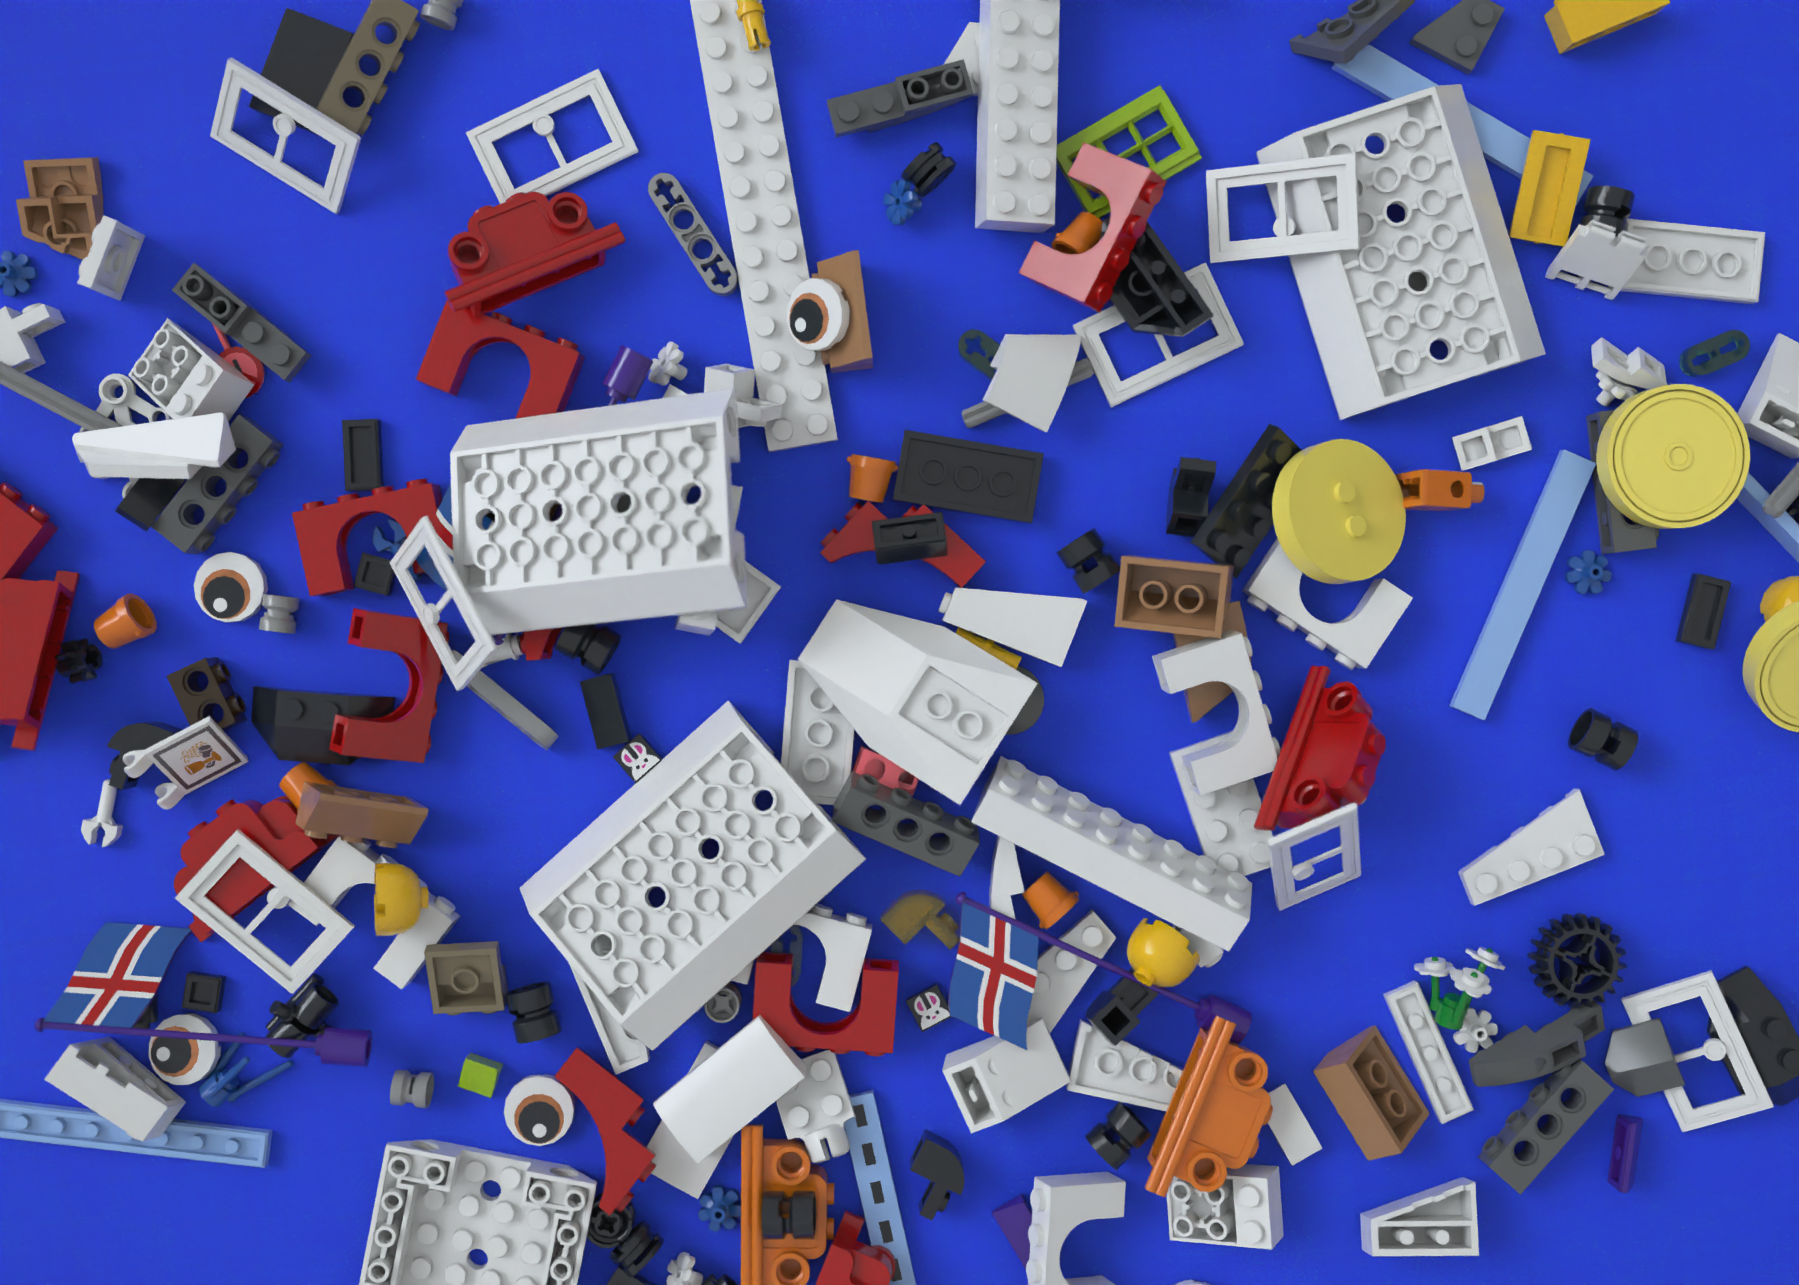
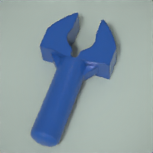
(383, 544)

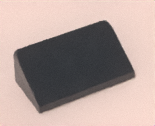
(909, 538)
(605, 710)

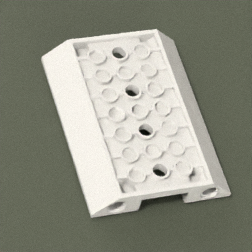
(1359, 301)
(593, 559)
(715, 909)
(436, 1212)

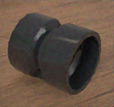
(1608, 206)
(1083, 549)
(589, 643)
(1607, 741)
(533, 1012)
(1127, 1126)
(801, 1212)

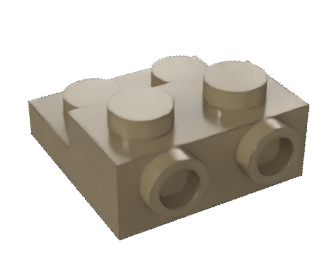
(466, 977)

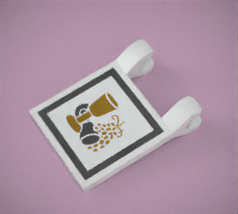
(187, 759)

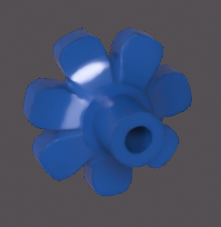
(901, 202)
(15, 273)
(1587, 572)
(720, 1208)

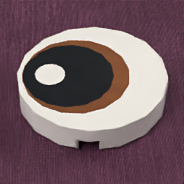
(817, 314)
(230, 587)
(184, 1059)
(539, 1109)

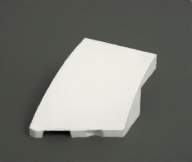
(1032, 376)

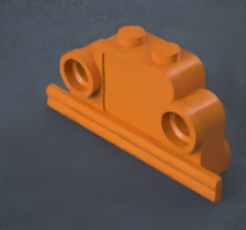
(1211, 1113)
(786, 1168)

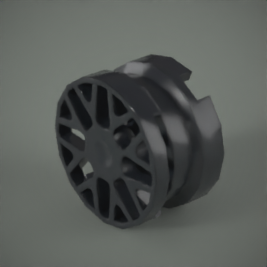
(929, 170)
(612, 1229)
(637, 1249)

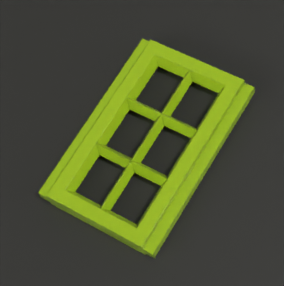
(1114, 123)

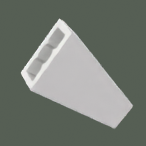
(1024, 622)

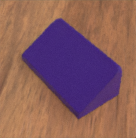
(1625, 1152)
(1015, 1221)

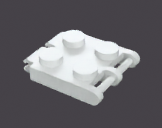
(1599, 256)

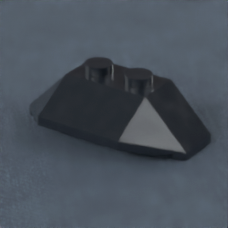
(1155, 292)
(301, 722)
(1765, 1032)

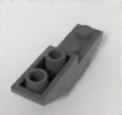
(901, 100)
(241, 322)
(1529, 1055)

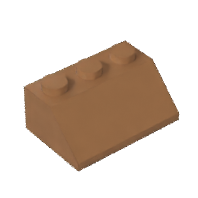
(854, 349)
(1173, 596)
(359, 815)
(1372, 1094)

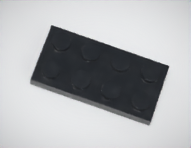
(968, 476)
(1245, 507)

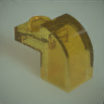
(914, 911)

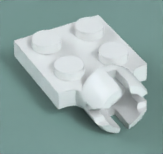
(818, 1108)

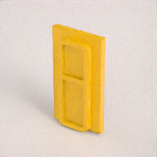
(1549, 188)

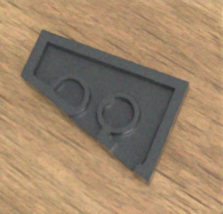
(1346, 36)

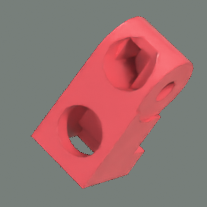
(884, 770)

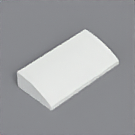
(729, 1089)

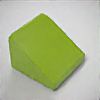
(480, 1074)

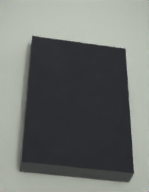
(302, 60)

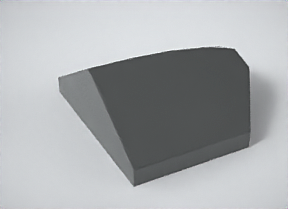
(1643, 1059)

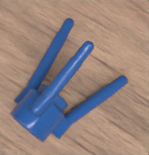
(222, 1084)

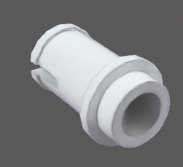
(509, 649)

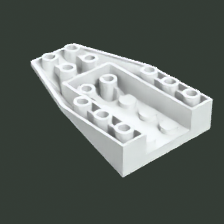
(916, 692)

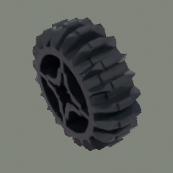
(1604, 973)

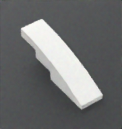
(1004, 877)

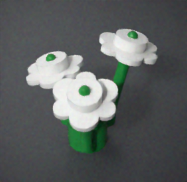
(1474, 983)

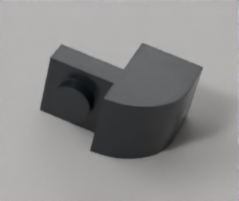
(1189, 496)
(131, 738)
(1116, 1010)
(942, 1165)

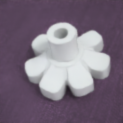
(667, 365)
(1613, 388)
(1476, 1030)
(683, 1271)

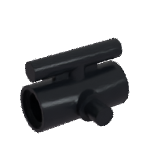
(302, 1014)

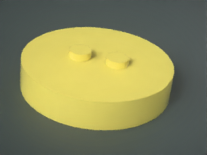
(1673, 456)
(1338, 512)
(1773, 668)

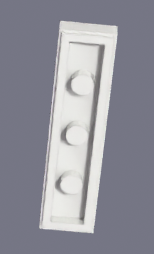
(1428, 1052)

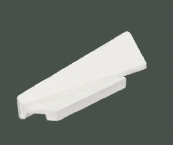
(157, 448)

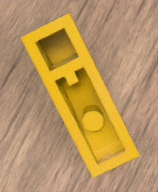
(1583, 21)

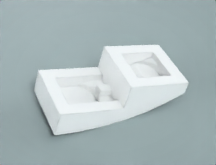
(1633, 369)
(1491, 443)
(1291, 1127)

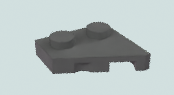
(1460, 33)

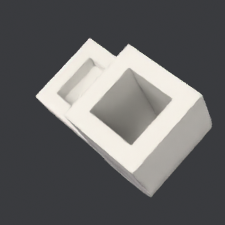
(18, 332)
(749, 409)

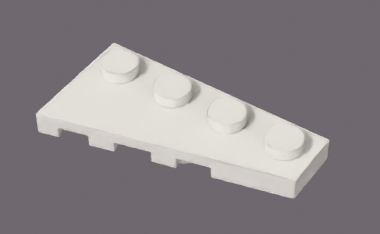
(1546, 846)
(1063, 973)
(620, 1045)
(1120, 1071)

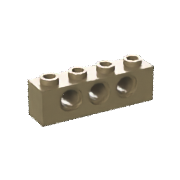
(401, 20)

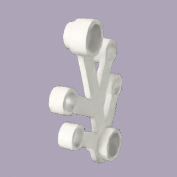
(121, 409)

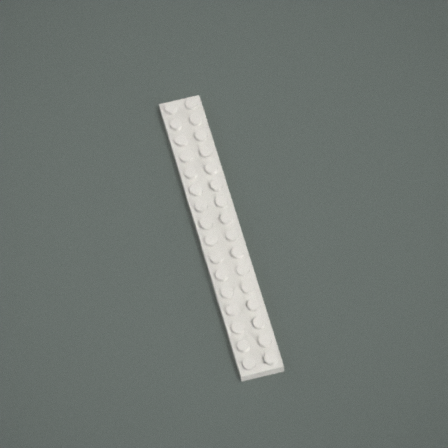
(762, 222)

